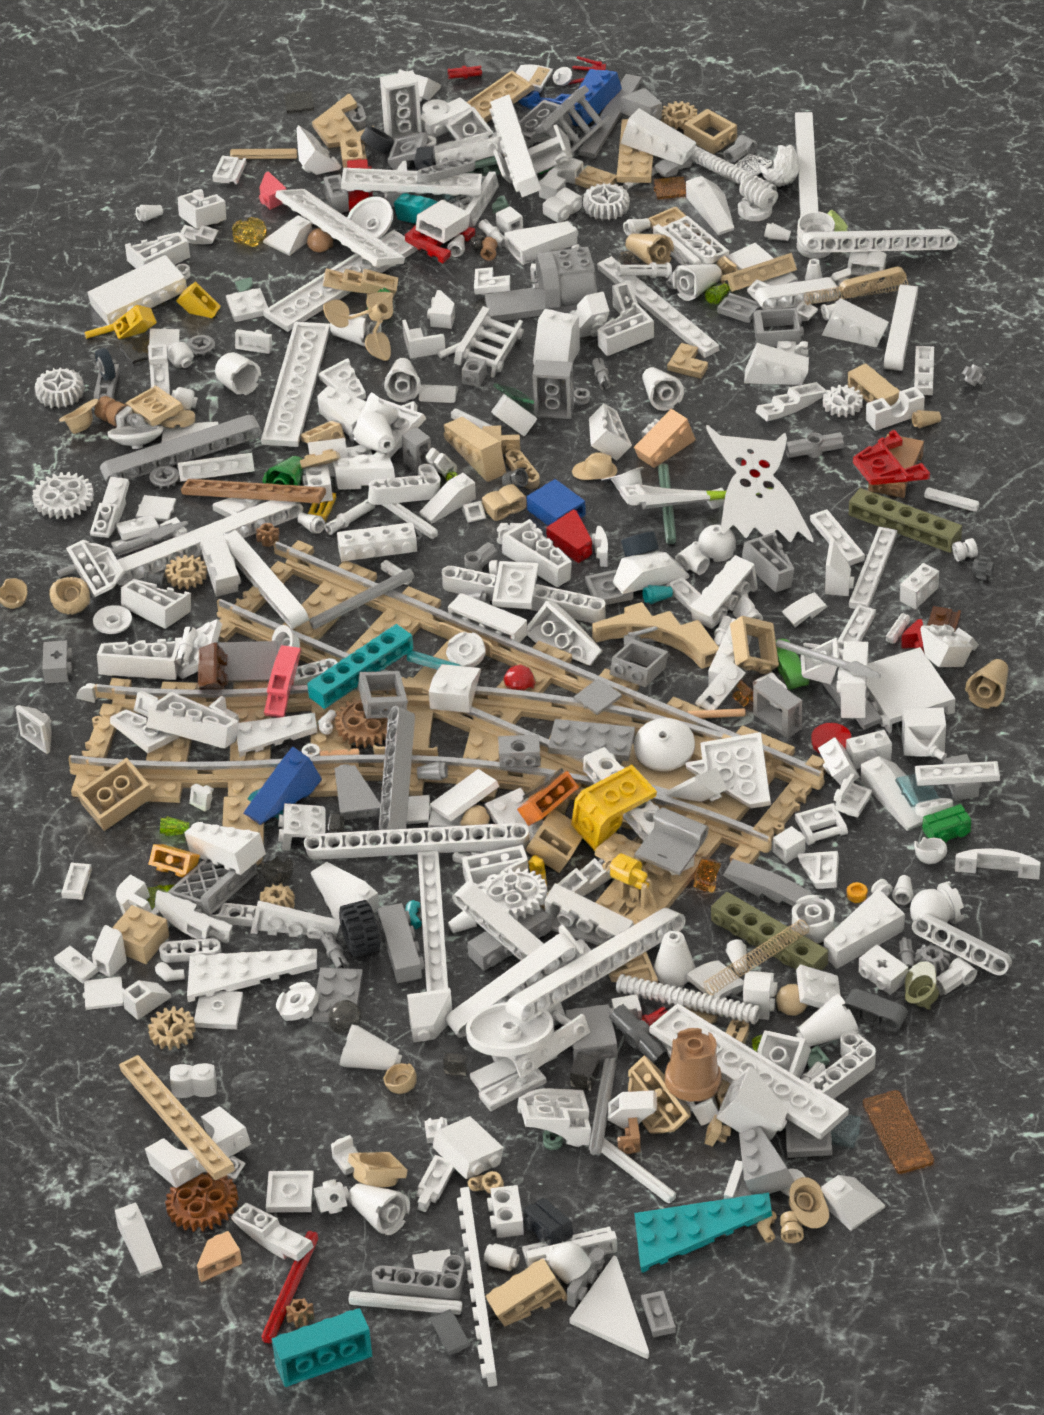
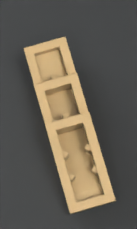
(364, 282)

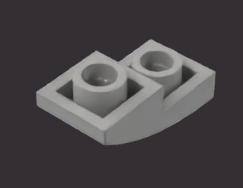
(668, 168)

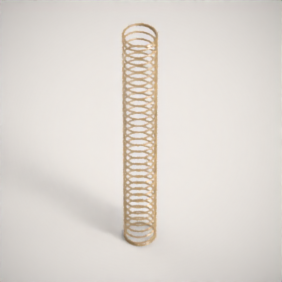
(807, 303)
(753, 957)

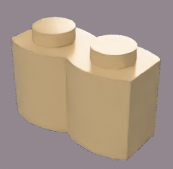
(504, 502)

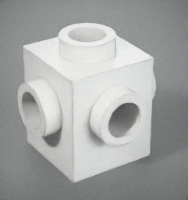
(323, 1196)

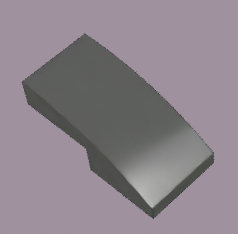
(449, 1332)

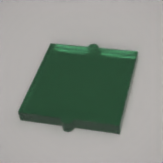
(513, 393)

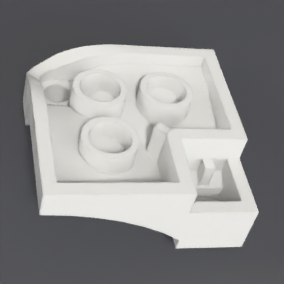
(559, 1112)

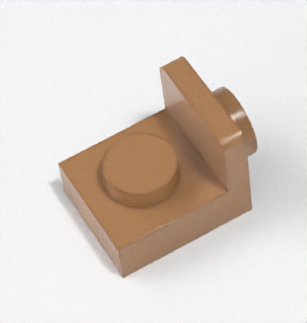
(631, 1141)

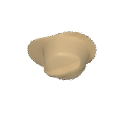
(80, 418)
(595, 467)
(808, 1203)

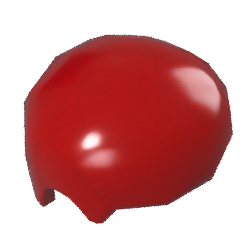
(519, 678)

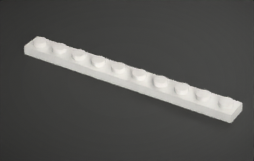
(662, 310)
(432, 921)
(477, 1293)

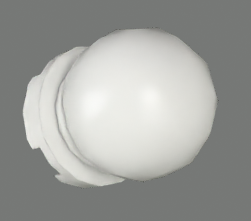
(940, 903)

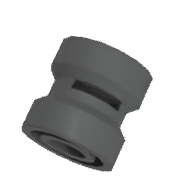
(517, 477)

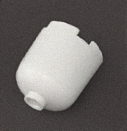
(237, 373)

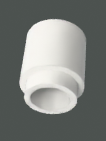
(501, 1257)

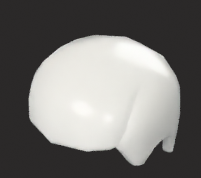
(930, 850)

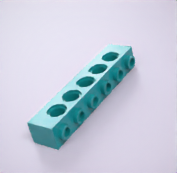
(371, 657)

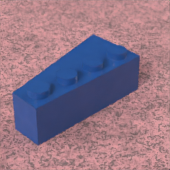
(602, 87)

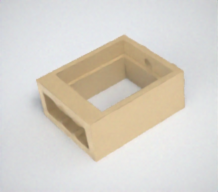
(695, 129)
(765, 632)

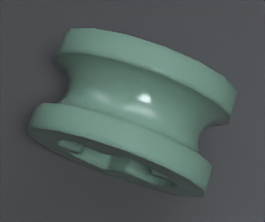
(552, 1144)

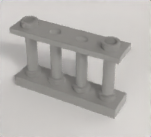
(568, 106)

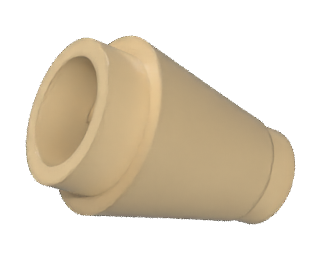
(925, 418)

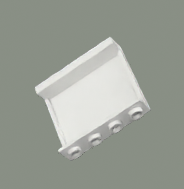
(906, 683)

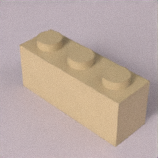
(872, 385)

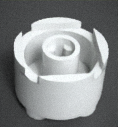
(818, 916)

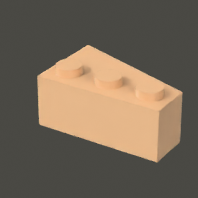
(665, 439)

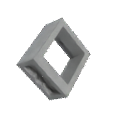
(777, 317)
(636, 652)
(375, 706)
(785, 722)

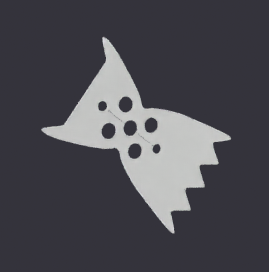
(741, 505)

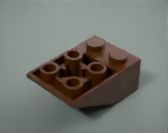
(212, 667)

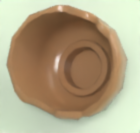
(319, 240)

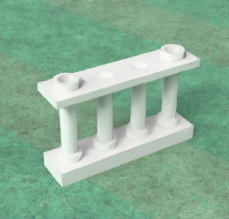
(475, 146)
(477, 330)
(562, 1039)

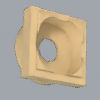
(377, 1168)

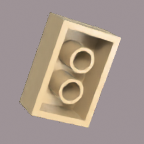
(115, 794)

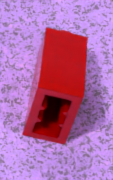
(570, 536)

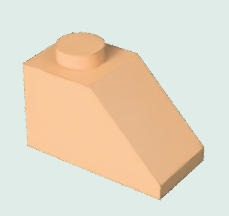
(218, 1256)

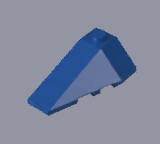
(288, 783)

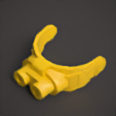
(537, 865)

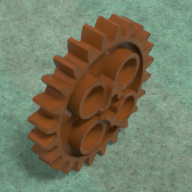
(202, 1202)

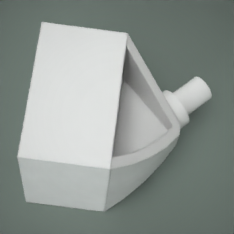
(924, 732)

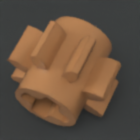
(267, 534)
(300, 1312)

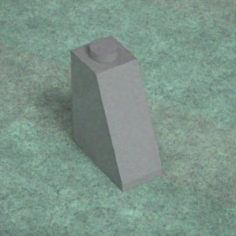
(641, 99)
(354, 794)

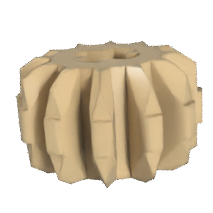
(278, 895)

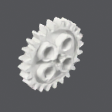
(63, 495)
(517, 891)

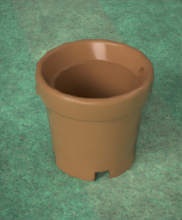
(693, 1066)

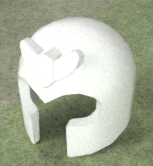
(568, 1261)

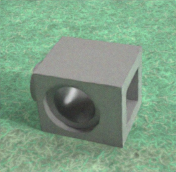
(474, 371)

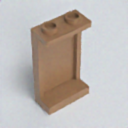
(907, 456)

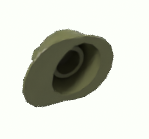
(921, 985)

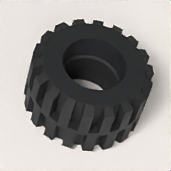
(359, 928)

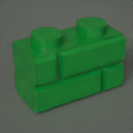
(947, 823)

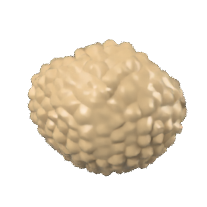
(70, 595)

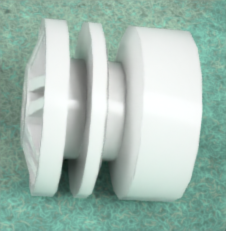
(814, 222)

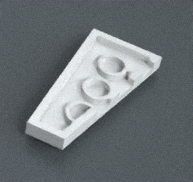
(260, 733)

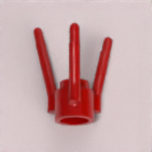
(597, 66)

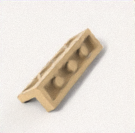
(761, 271)

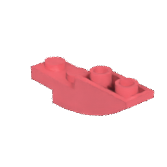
(281, 680)

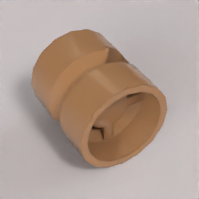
(107, 409)

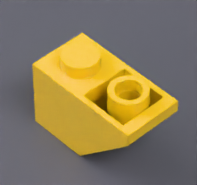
(134, 322)

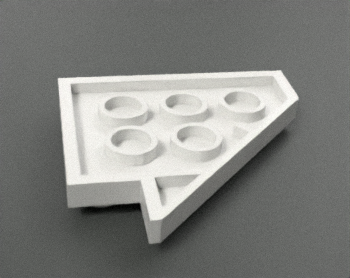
(740, 766)

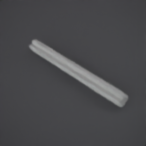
(361, 598)
(601, 1110)

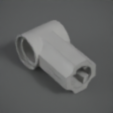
(742, 146)
(478, 559)

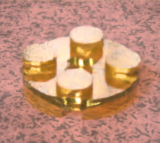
(249, 231)

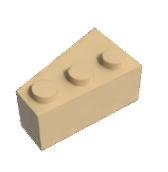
(526, 1292)

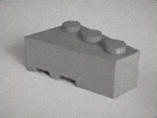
(769, 561)
(761, 1163)

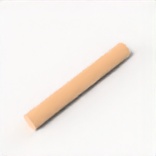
(718, 713)

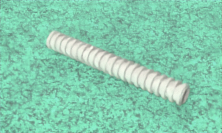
(723, 167)
(688, 999)

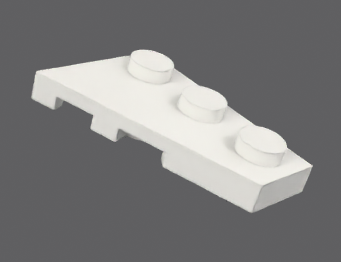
(343, 378)

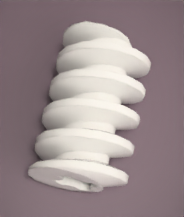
(758, 192)

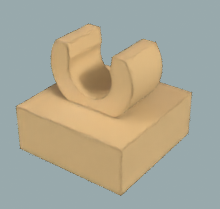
(716, 1131)

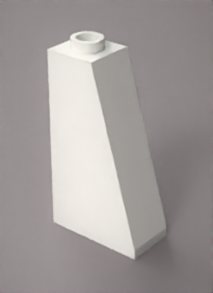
(540, 240)

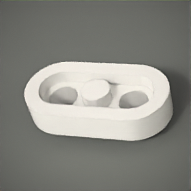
(932, 806)

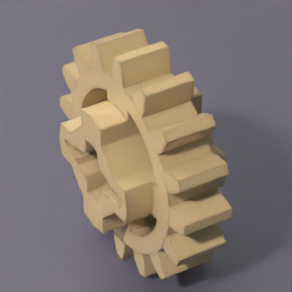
(677, 114)
(186, 571)
(172, 1028)

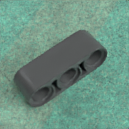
(876, 1010)

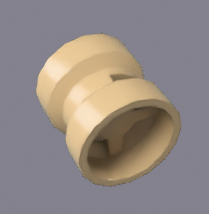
(791, 1228)

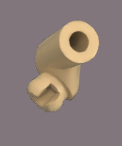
(475, 1183)
(764, 1228)

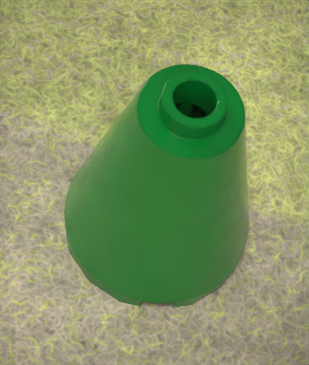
(285, 473)

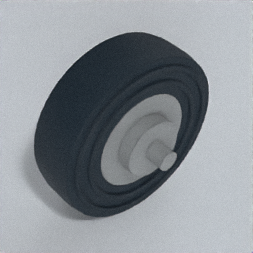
(105, 364)

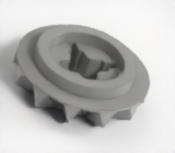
(196, 342)
(169, 472)

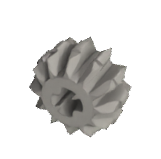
(935, 955)

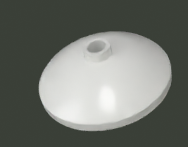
(373, 215)
(135, 436)
(666, 752)

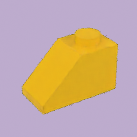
(198, 301)

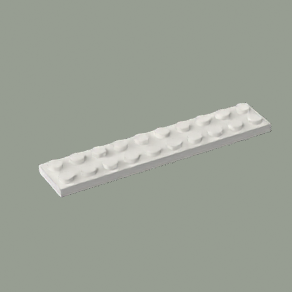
(340, 227)
(311, 297)
(295, 384)
(804, 1103)

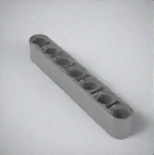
(397, 769)

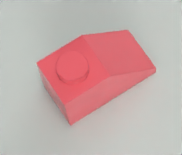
(268, 191)

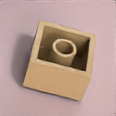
(142, 933)

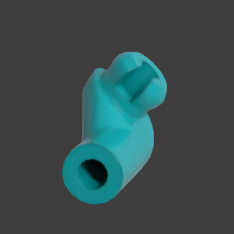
(412, 907)

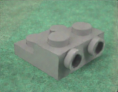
(405, 149)

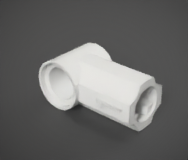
(958, 973)

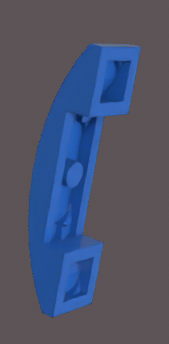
(533, 98)

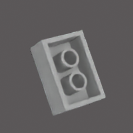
(553, 389)

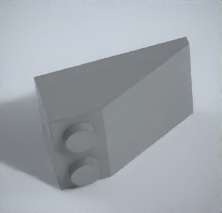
(536, 116)

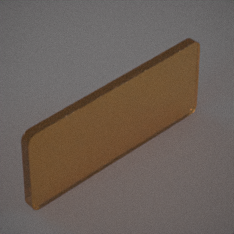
(898, 1132)

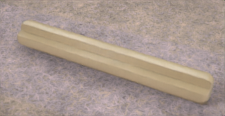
(264, 153)

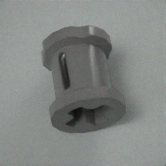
(158, 579)

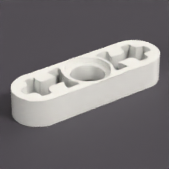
(321, 665)
(174, 946)

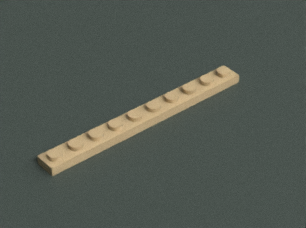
(177, 1118)

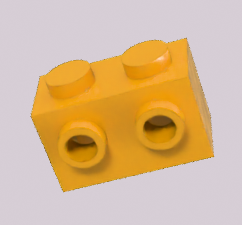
(173, 859)

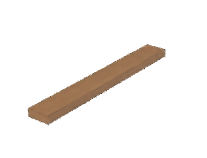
(253, 491)

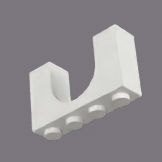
(181, 1165)

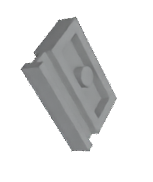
(738, 307)

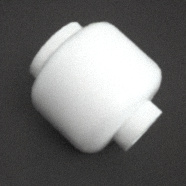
(180, 355)
(186, 397)

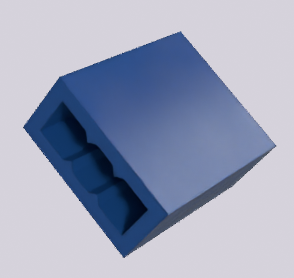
(554, 502)

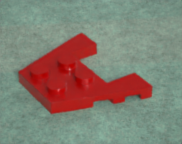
(432, 245)
(881, 467)

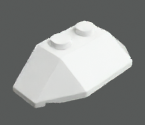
(96, 566)
(647, 569)

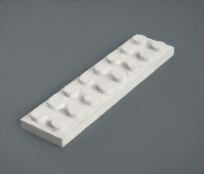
(406, 181)

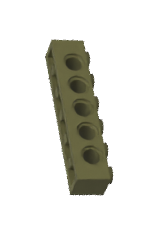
(905, 519)
(759, 927)

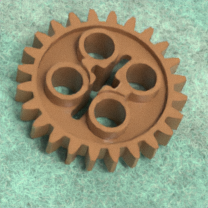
(355, 727)

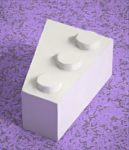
(172, 245)
(855, 325)
(775, 366)
(608, 432)

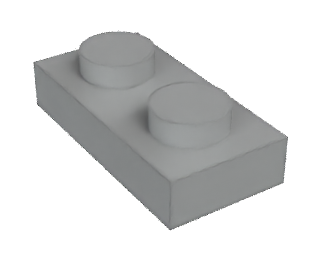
(658, 1313)

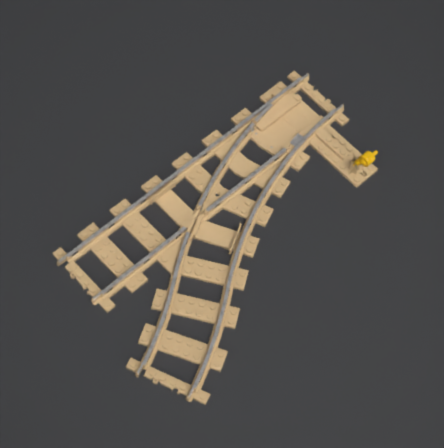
(637, 886)

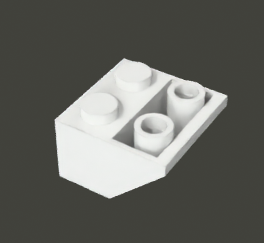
(945, 646)

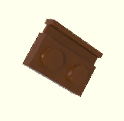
(941, 616)

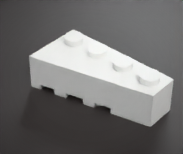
(657, 138)
(529, 546)
(724, 592)
(583, 917)
(868, 925)

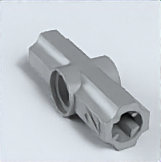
(814, 445)

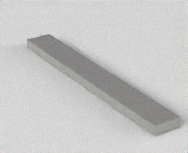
(595, 142)

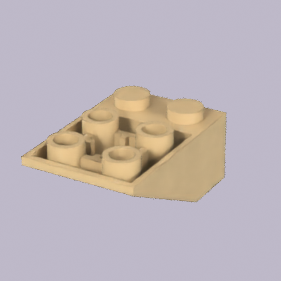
(555, 840)

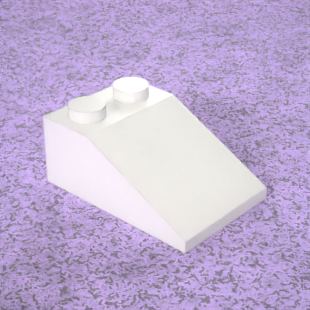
(453, 688)

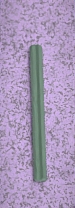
(668, 515)

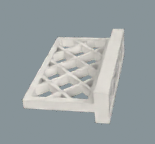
(479, 202)
(684, 255)

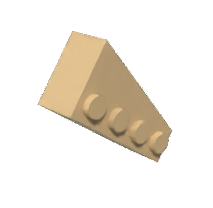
(476, 447)

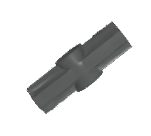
(637, 1033)

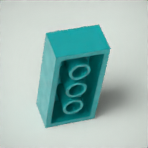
(322, 1347)

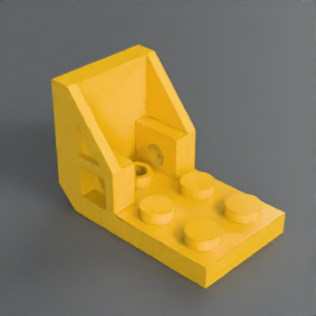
(601, 806)

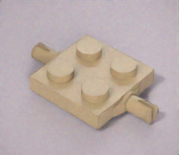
(615, 845)

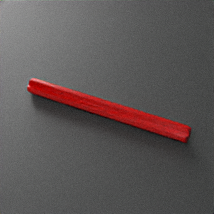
(287, 1292)

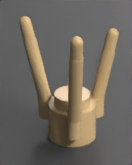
(726, 266)

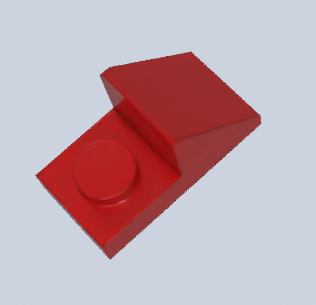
(912, 636)

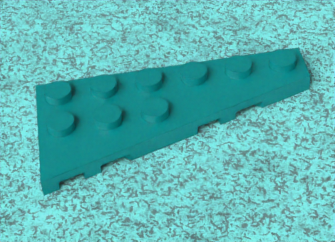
(692, 1226)

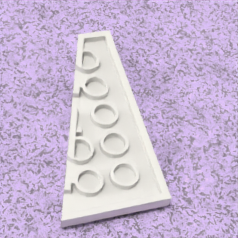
(244, 969)

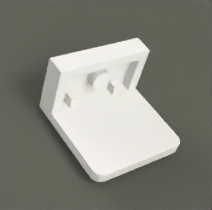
(300, 822)

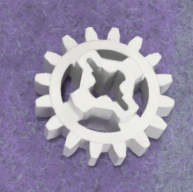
(842, 401)

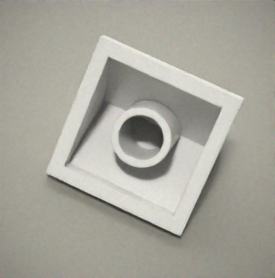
(819, 670)

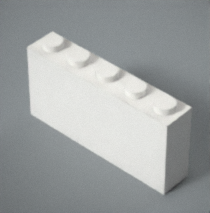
(143, 286)

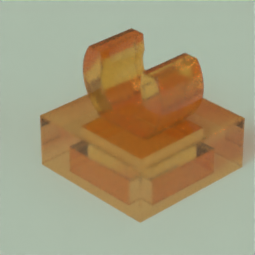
(745, 692)

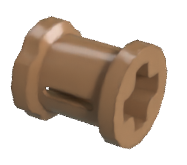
(488, 251)

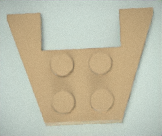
(335, 125)

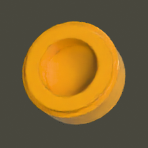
(857, 892)

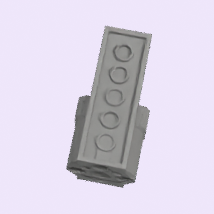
(561, 284)

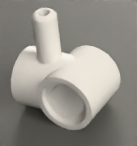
(693, 559)

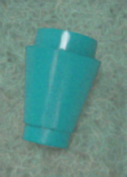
(656, 593)

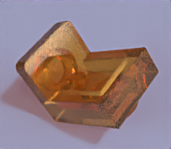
(706, 874)

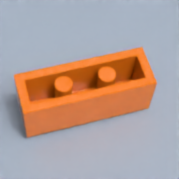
(547, 799)

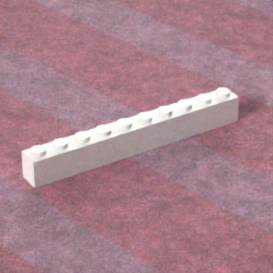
(514, 146)

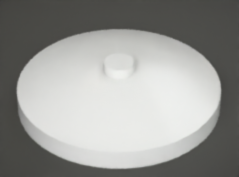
(500, 1034)

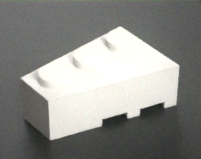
(592, 314)
(626, 330)
(340, 408)
(360, 471)
(220, 564)
(155, 604)
(483, 866)

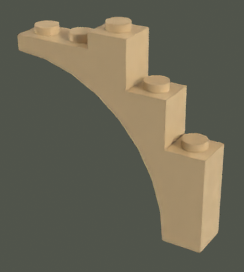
(688, 638)

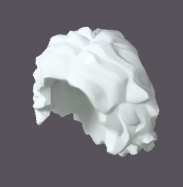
(784, 168)

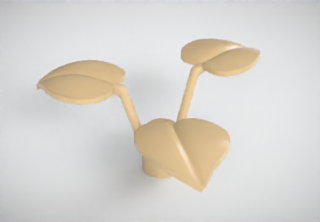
(380, 309)

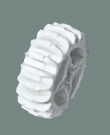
(606, 201)
(59, 387)

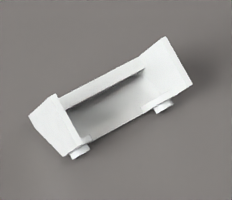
(543, 155)

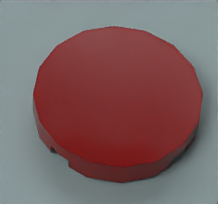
(828, 731)

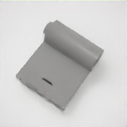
(672, 841)

